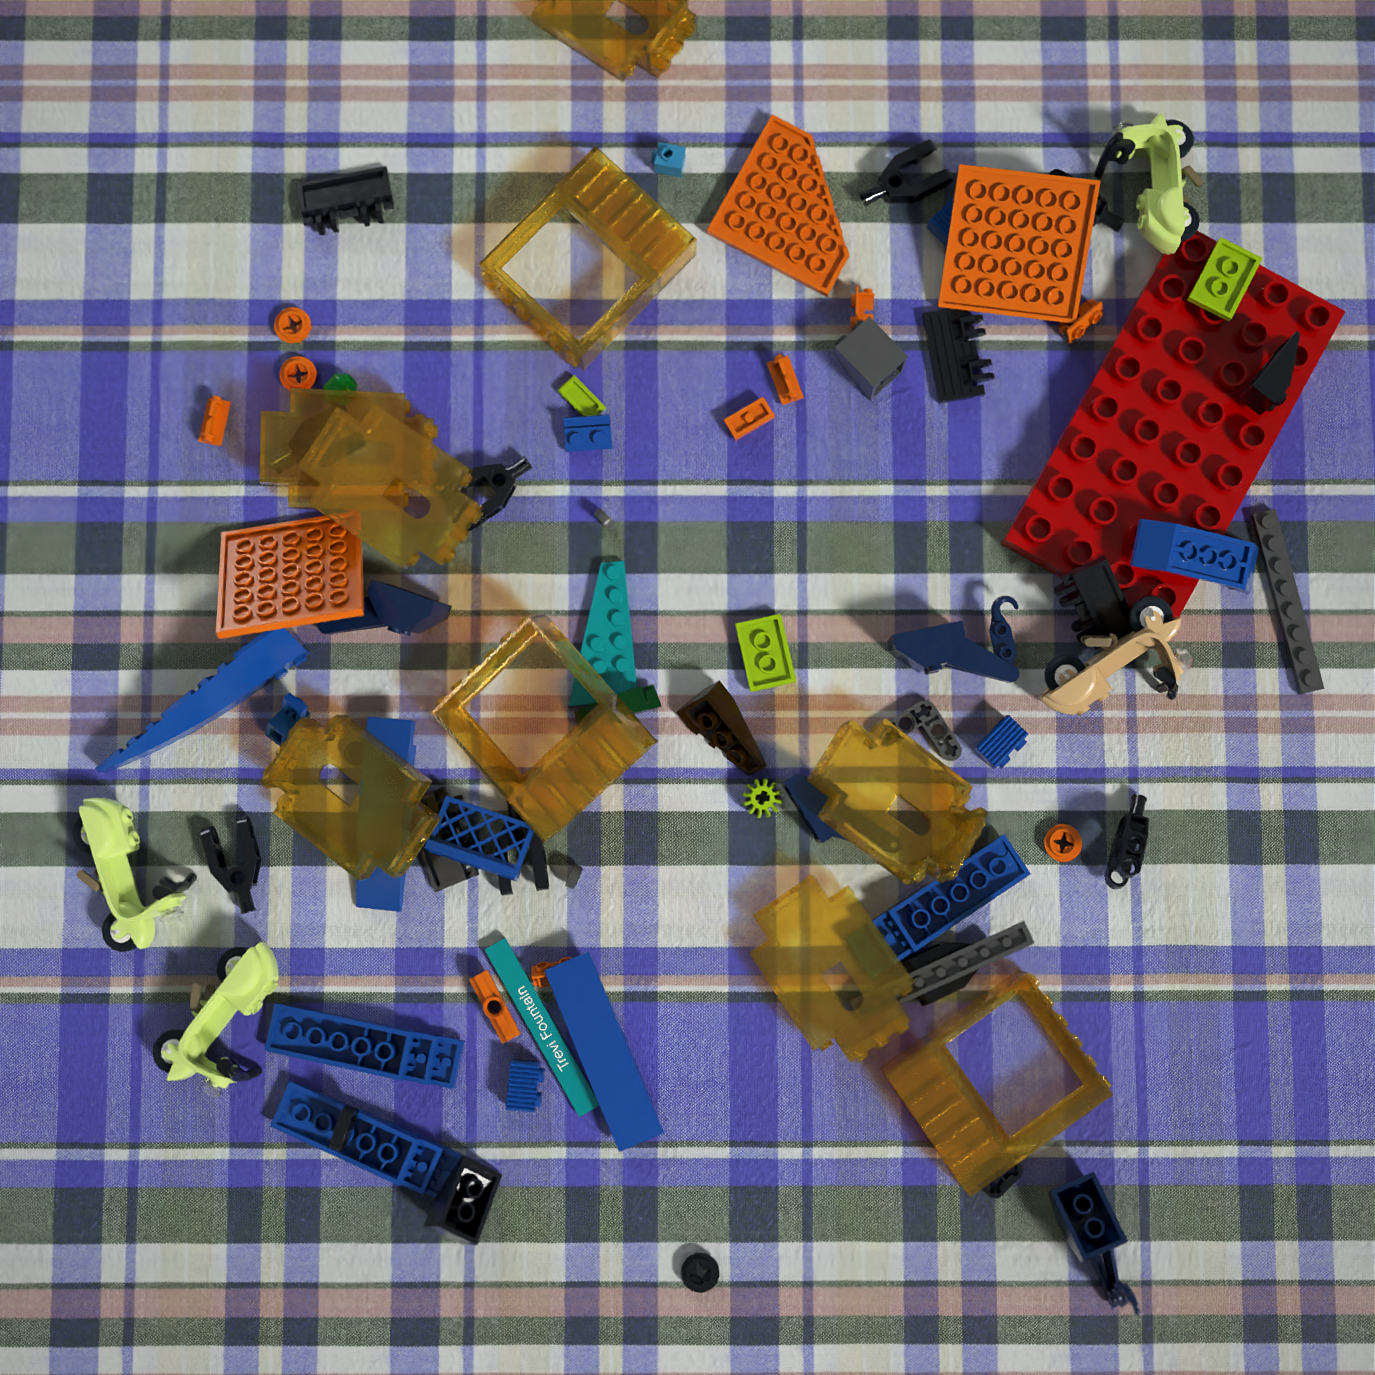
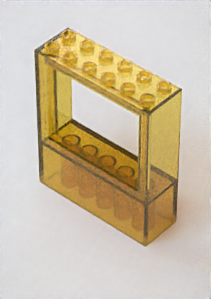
(621, 219)
(577, 765)
(955, 1113)

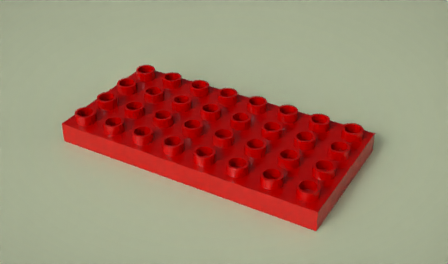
(1166, 424)

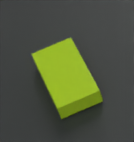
(581, 398)

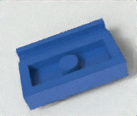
(587, 433)

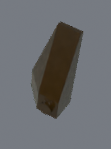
(719, 720)

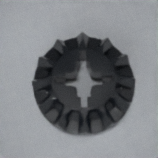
(693, 1281)

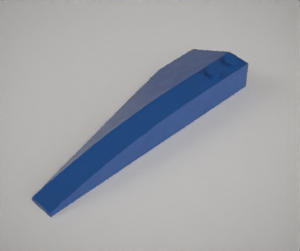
(253, 668)

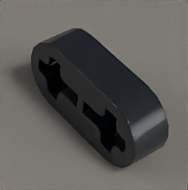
(344, 1128)
(1006, 1182)

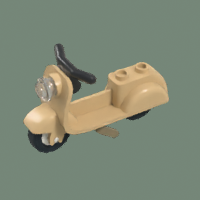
(1078, 684)

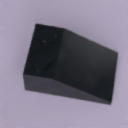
(1273, 379)
(464, 1202)

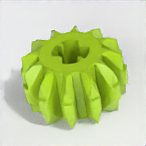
(757, 791)

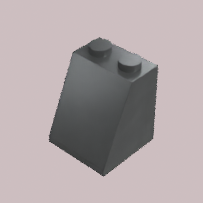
(870, 357)

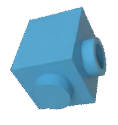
(669, 159)

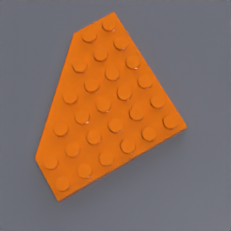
(784, 210)

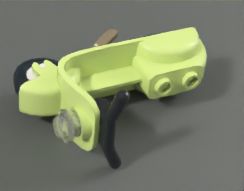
(1163, 210)
(109, 835)
(245, 980)

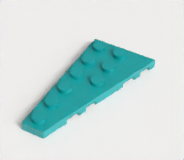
(608, 635)

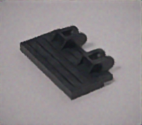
(345, 195)
(953, 357)
(1102, 600)
(441, 870)

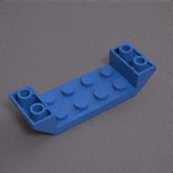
(1195, 554)

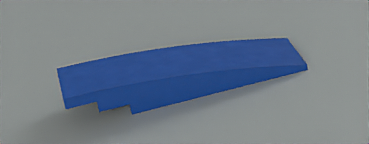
(380, 889)
(942, 905)
(364, 1046)
(604, 1051)
(373, 1143)

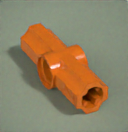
(502, 1021)

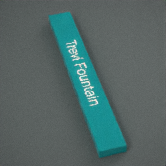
(542, 1027)

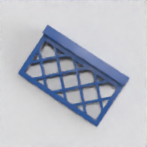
(468, 855)

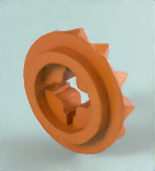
(282, 323)
(289, 369)
(1071, 836)

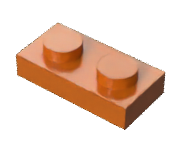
(749, 418)

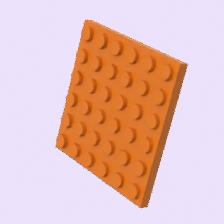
(1018, 243)
(288, 576)

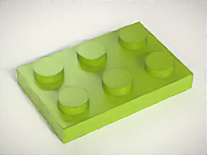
(1224, 279)
(765, 653)

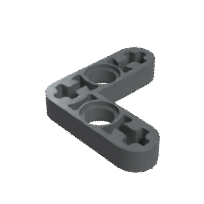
(926, 724)

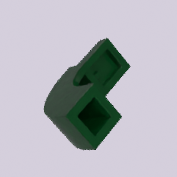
(637, 700)

